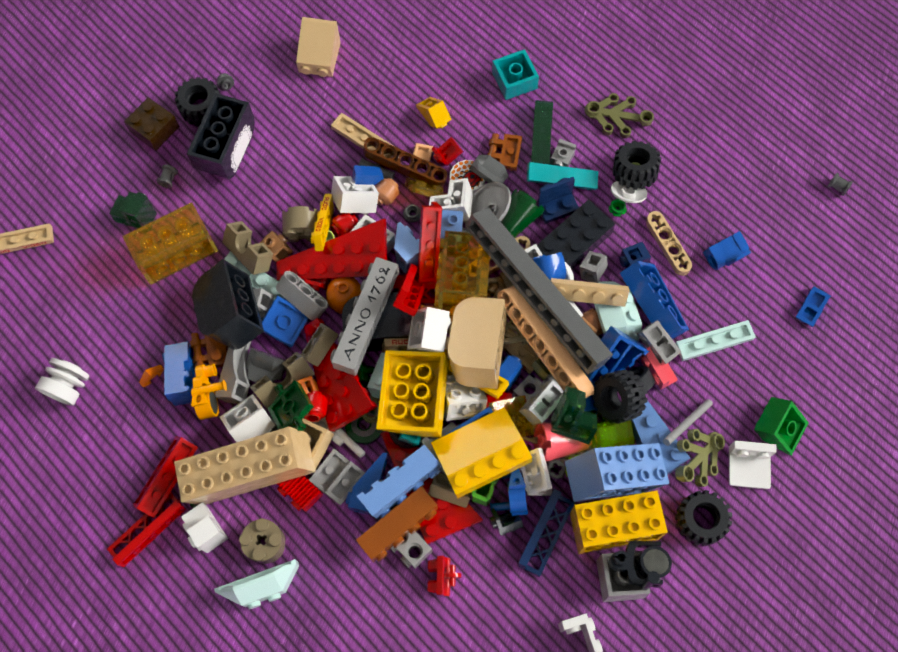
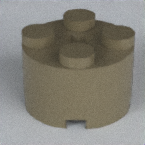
(298, 223)
(251, 541)

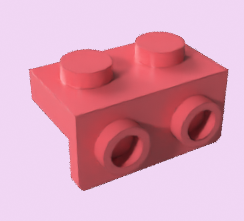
(662, 374)

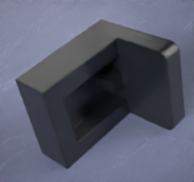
(506, 522)

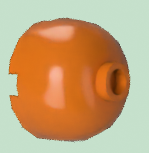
(340, 291)

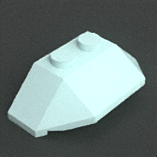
(622, 318)
(260, 586)

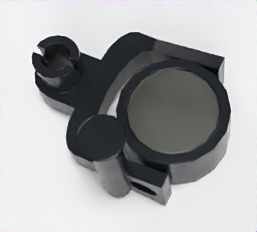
(651, 564)

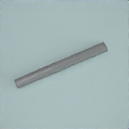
(687, 422)

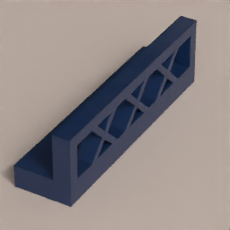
(537, 534)

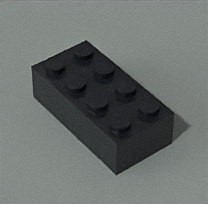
(578, 234)

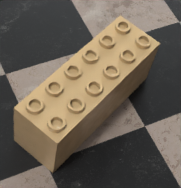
(244, 466)

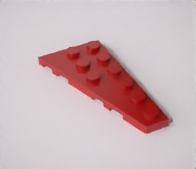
(342, 256)
(344, 392)
(449, 517)

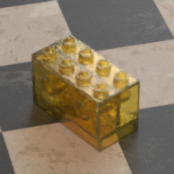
(170, 243)
(461, 270)

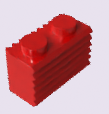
(301, 491)

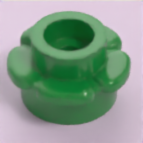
(620, 204)

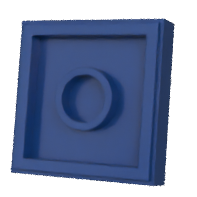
(284, 322)

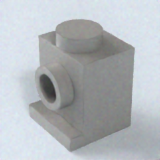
(563, 153)
(593, 267)

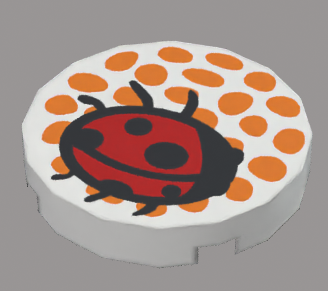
(461, 171)

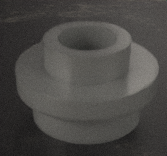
(225, 81)
(412, 209)

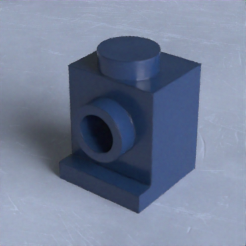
(636, 251)

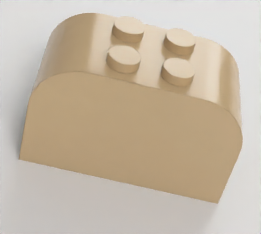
(477, 341)

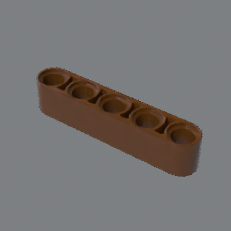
(400, 155)

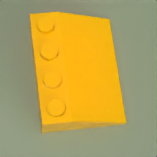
(413, 393)
(481, 452)

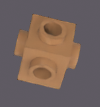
(277, 245)

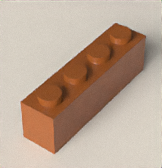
(397, 524)

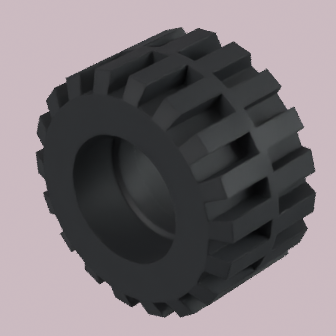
(191, 92)
(636, 175)
(631, 393)
(715, 507)

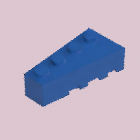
(654, 297)

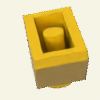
(434, 112)

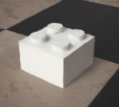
(428, 330)
(247, 420)

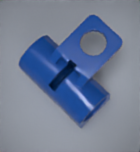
(727, 251)

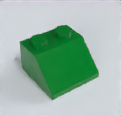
(781, 425)

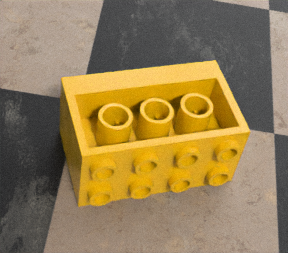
(617, 522)

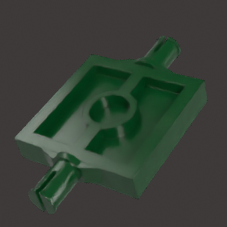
(290, 406)

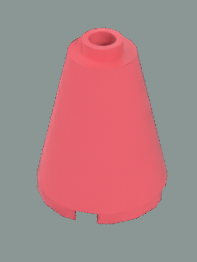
(556, 445)

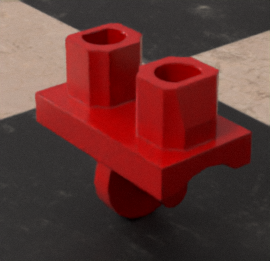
(445, 576)

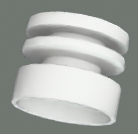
(62, 381)

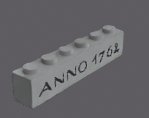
(365, 316)

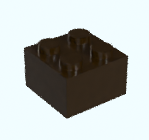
(152, 124)

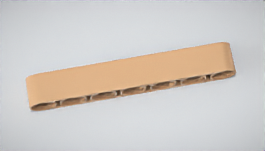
(544, 342)

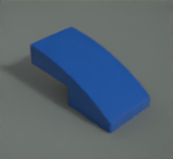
(812, 306)

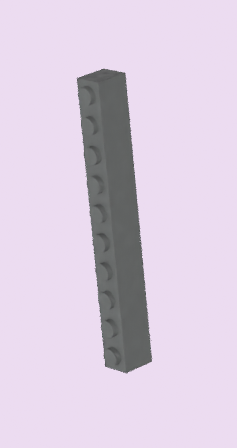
(538, 290)

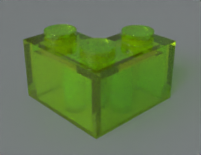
(613, 435)

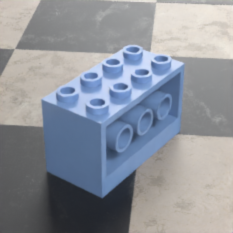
(616, 472)

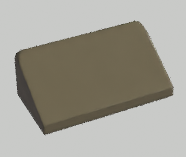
(319, 345)
(442, 489)

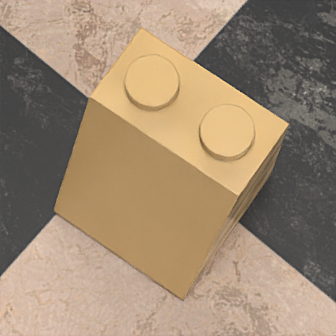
(318, 47)

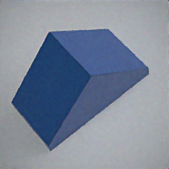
(367, 175)

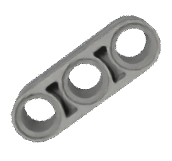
(301, 295)

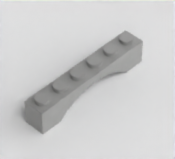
(234, 367)

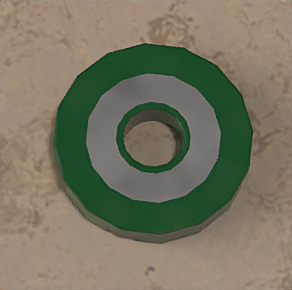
(363, 436)

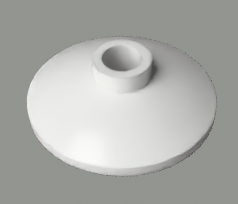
(628, 194)

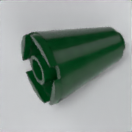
(521, 213)

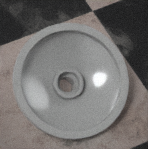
(492, 195)

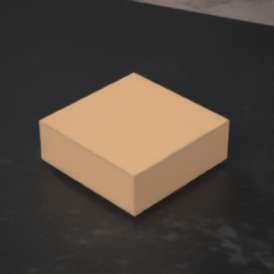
(423, 151)

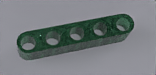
(542, 132)

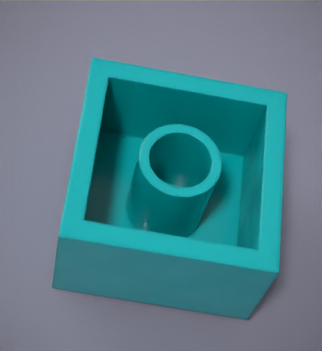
(515, 74)

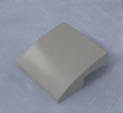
(336, 476)

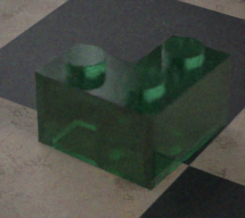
(133, 210)
(571, 419)

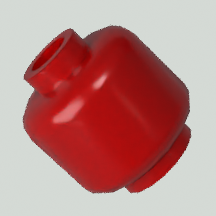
(343, 223)
(320, 406)

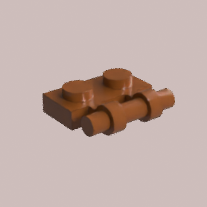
(510, 150)
(215, 351)

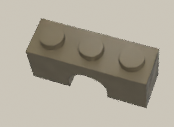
(254, 257)
(296, 369)

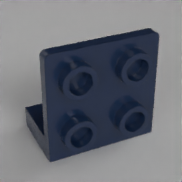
(557, 200)

